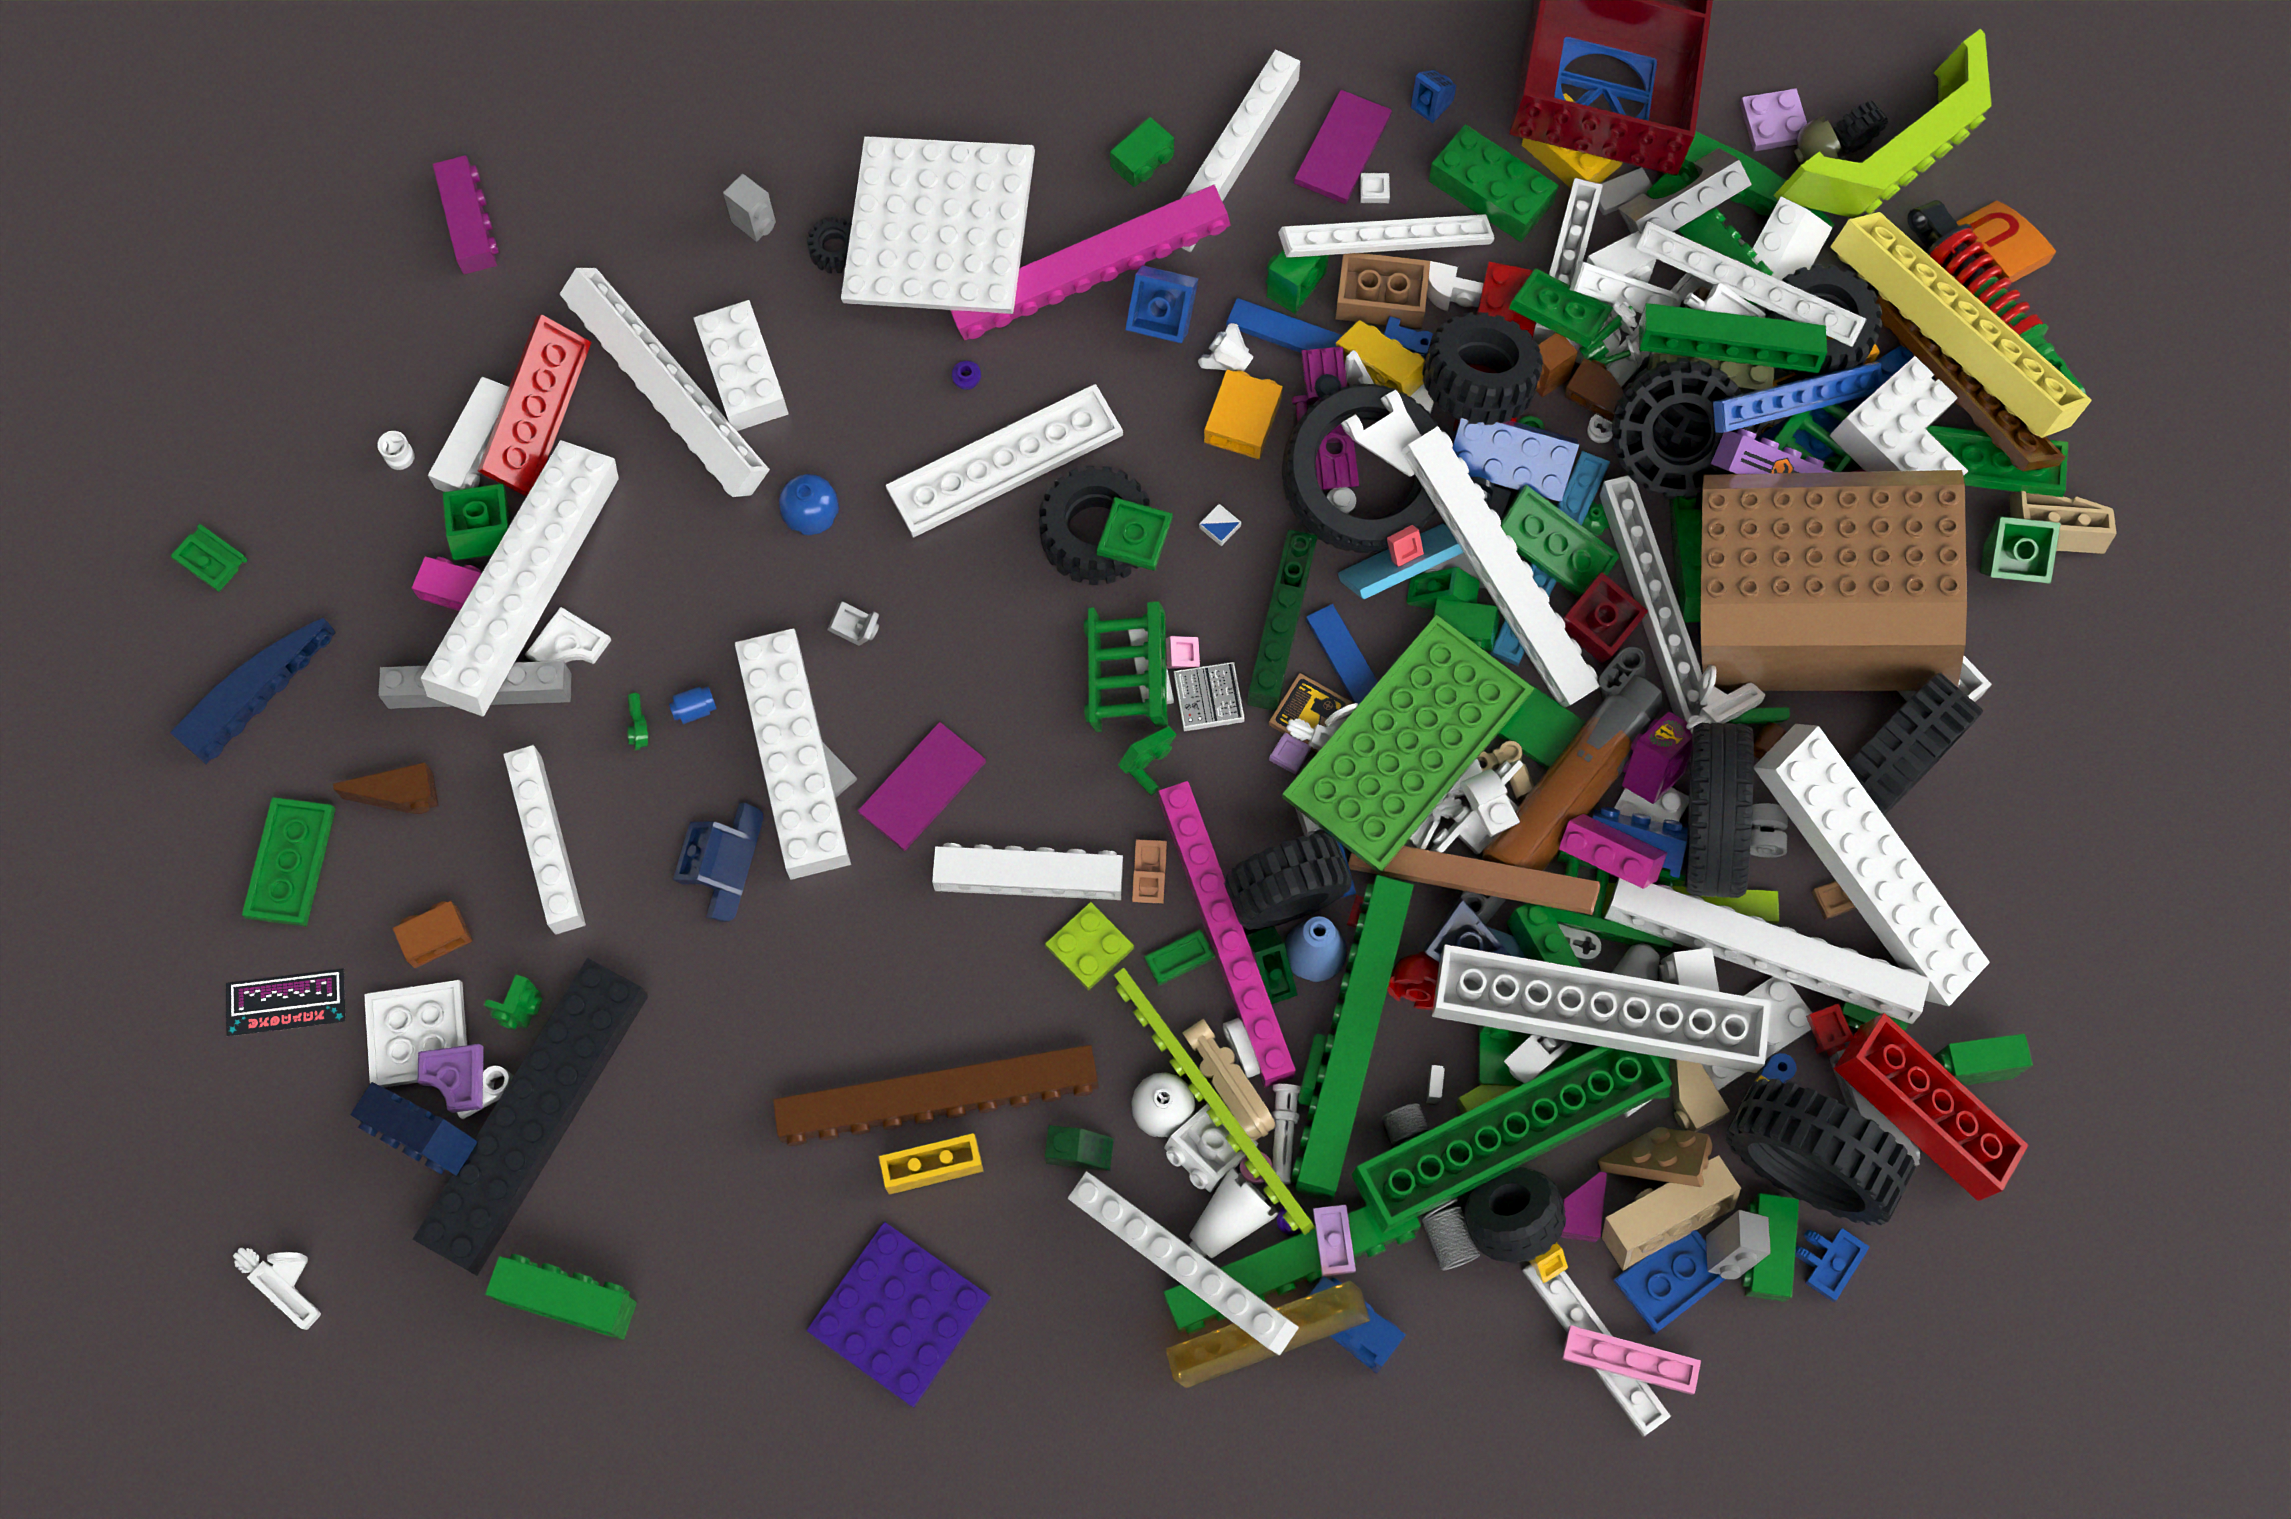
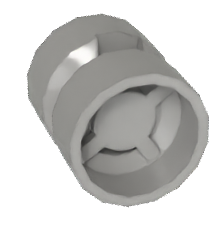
(1767, 830)

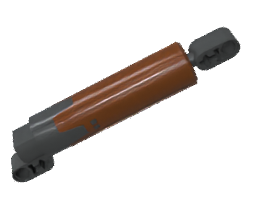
(1578, 775)

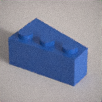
(1665, 836)
(1370, 1341)

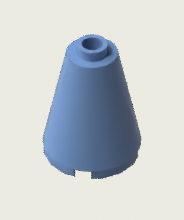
(1316, 949)

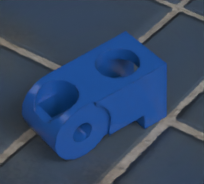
(1409, 339)

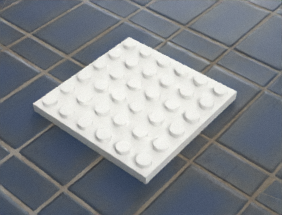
(938, 224)

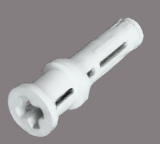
(1285, 1117)

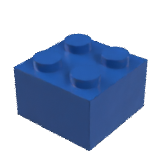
(1161, 304)

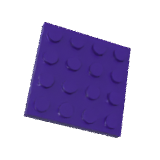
(899, 1314)

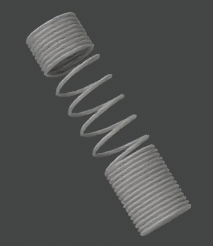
(1446, 1228)

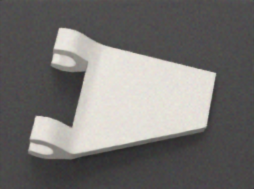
(1387, 435)

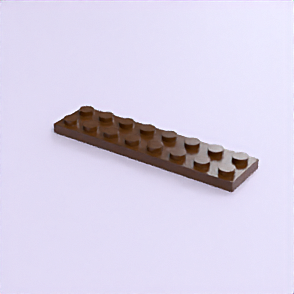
(1987, 412)

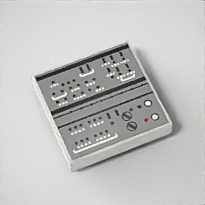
(1209, 696)

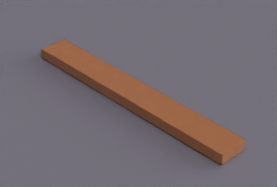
(1489, 879)

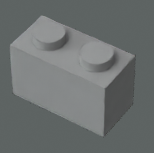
(749, 207)
(1738, 1244)

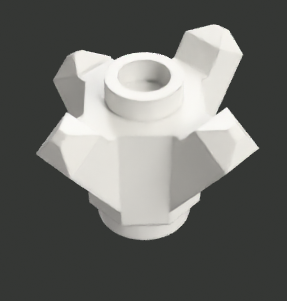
(1227, 351)

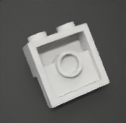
(1203, 1150)

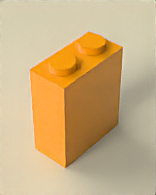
(1243, 413)

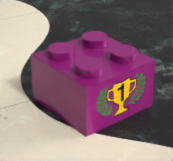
(1658, 758)

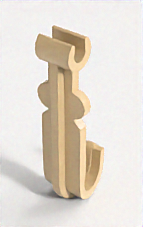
(1230, 1082)

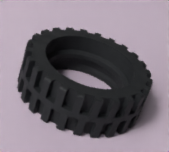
(1913, 741)
(1820, 1151)

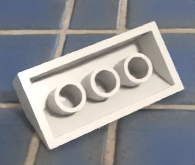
(1790, 239)

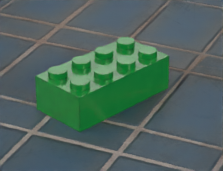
(1493, 183)
(562, 1298)

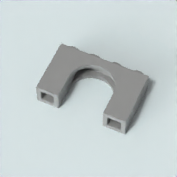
(1718, 180)

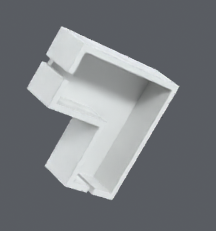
(1892, 424)

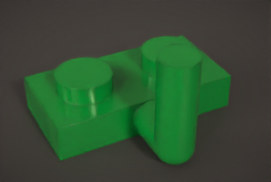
(1143, 752)

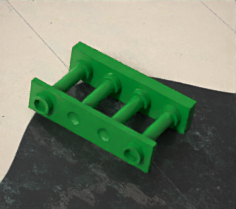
(1804, 421)
(1155, 678)
(1596, 923)

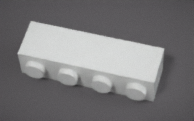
(465, 447)

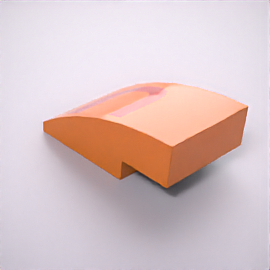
(2010, 240)

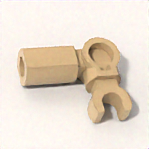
(1510, 751)

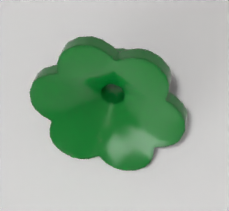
(1598, 522)

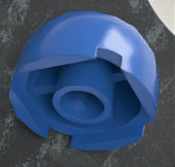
(808, 504)

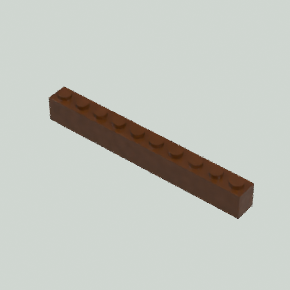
(935, 1094)

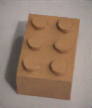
(1382, 287)

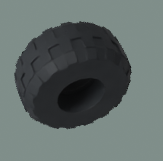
(1515, 1216)

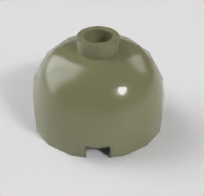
(1816, 137)

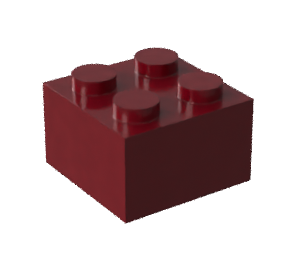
(1602, 617)

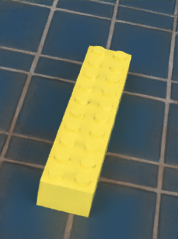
(1960, 324)

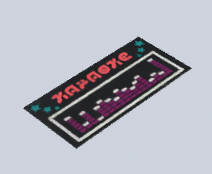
(285, 1002)

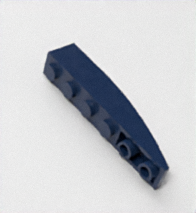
(247, 691)

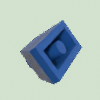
(1432, 94)

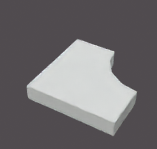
(567, 640)

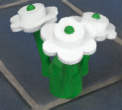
(1622, 317)

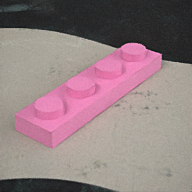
(1631, 1360)

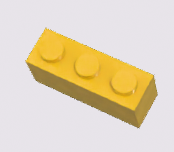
(1384, 358)
(931, 1164)

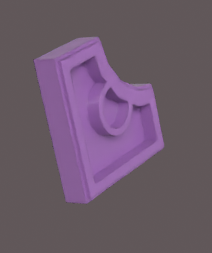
(456, 1074)

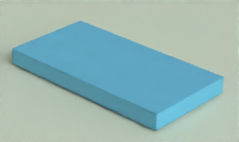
(1381, 573)

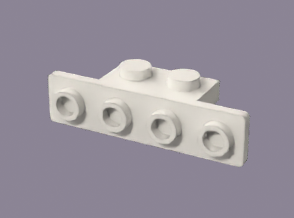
(1468, 823)

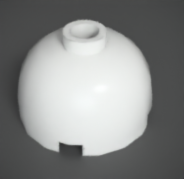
(1161, 1118)

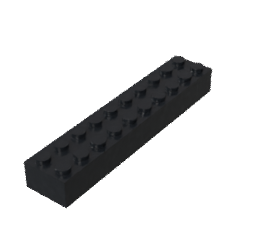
(531, 1117)

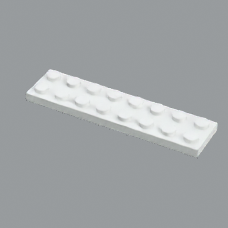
(1004, 460)

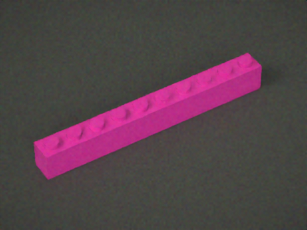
(1105, 257)
(1226, 933)

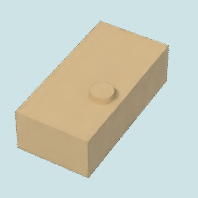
(1669, 1214)

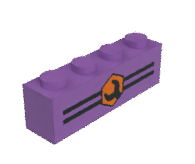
(1745, 455)

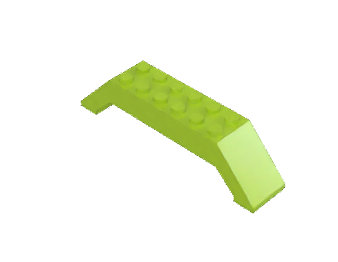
(1856, 187)

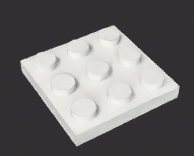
(411, 1022)

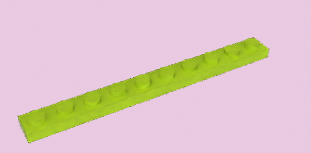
(1218, 1112)

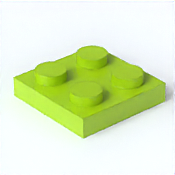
(1089, 946)

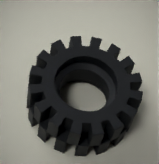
(1860, 126)
(823, 233)

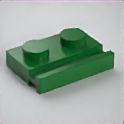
(209, 558)

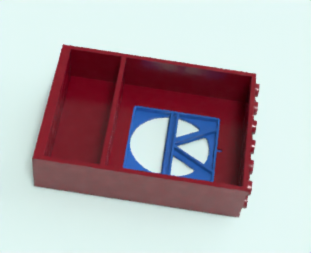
(1655, 37)

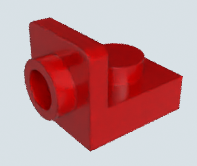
(1830, 1029)

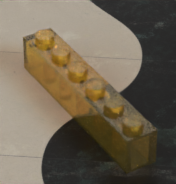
(1233, 1348)

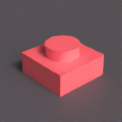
(1405, 545)

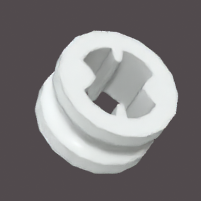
(1595, 433)

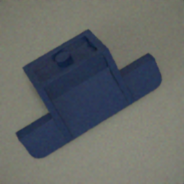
(720, 859)

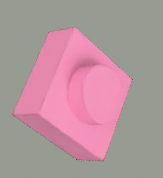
(1182, 652)

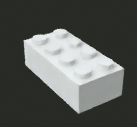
(741, 365)

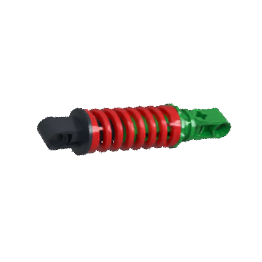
(1948, 244)

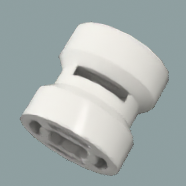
(396, 443)

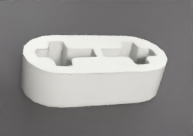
(1578, 937)
(1241, 1046)

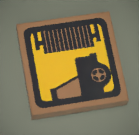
(1309, 703)

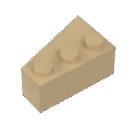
(2083, 525)

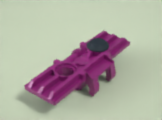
(1323, 374)

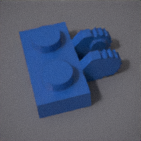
(1836, 1264)

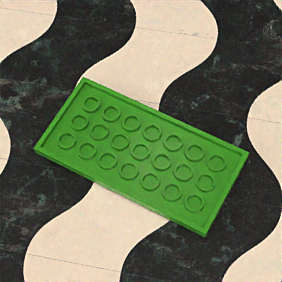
(1407, 744)

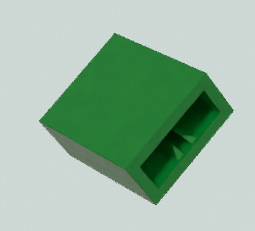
(1986, 1059)

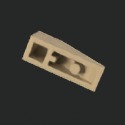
(1695, 1096)

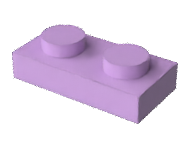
(1334, 1240)

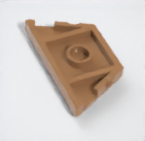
(1662, 1156)

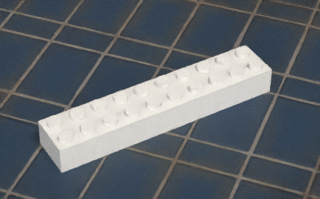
(520, 579)
(1870, 862)
(1602, 1009)

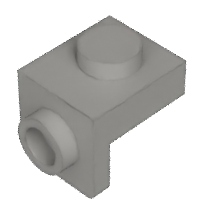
(853, 624)

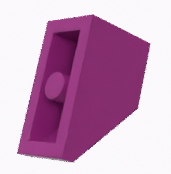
(1585, 1210)

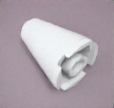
(1230, 1216)

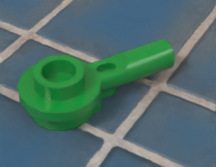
(636, 734)

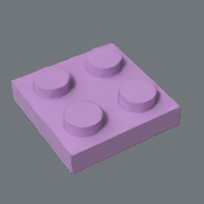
(1773, 119)

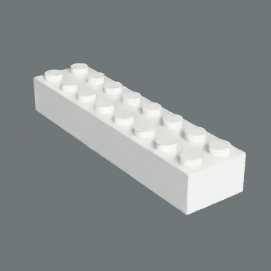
(792, 754)

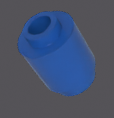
(692, 704)

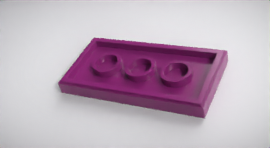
(1343, 146)
(922, 786)

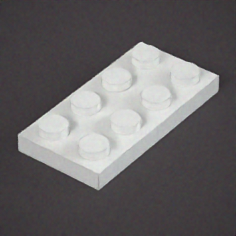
(1785, 1024)

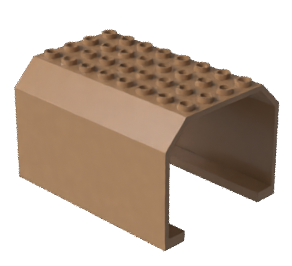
(1833, 579)

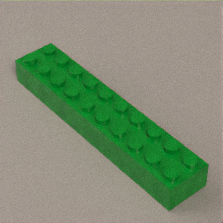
(1352, 1045)
(1506, 1133)

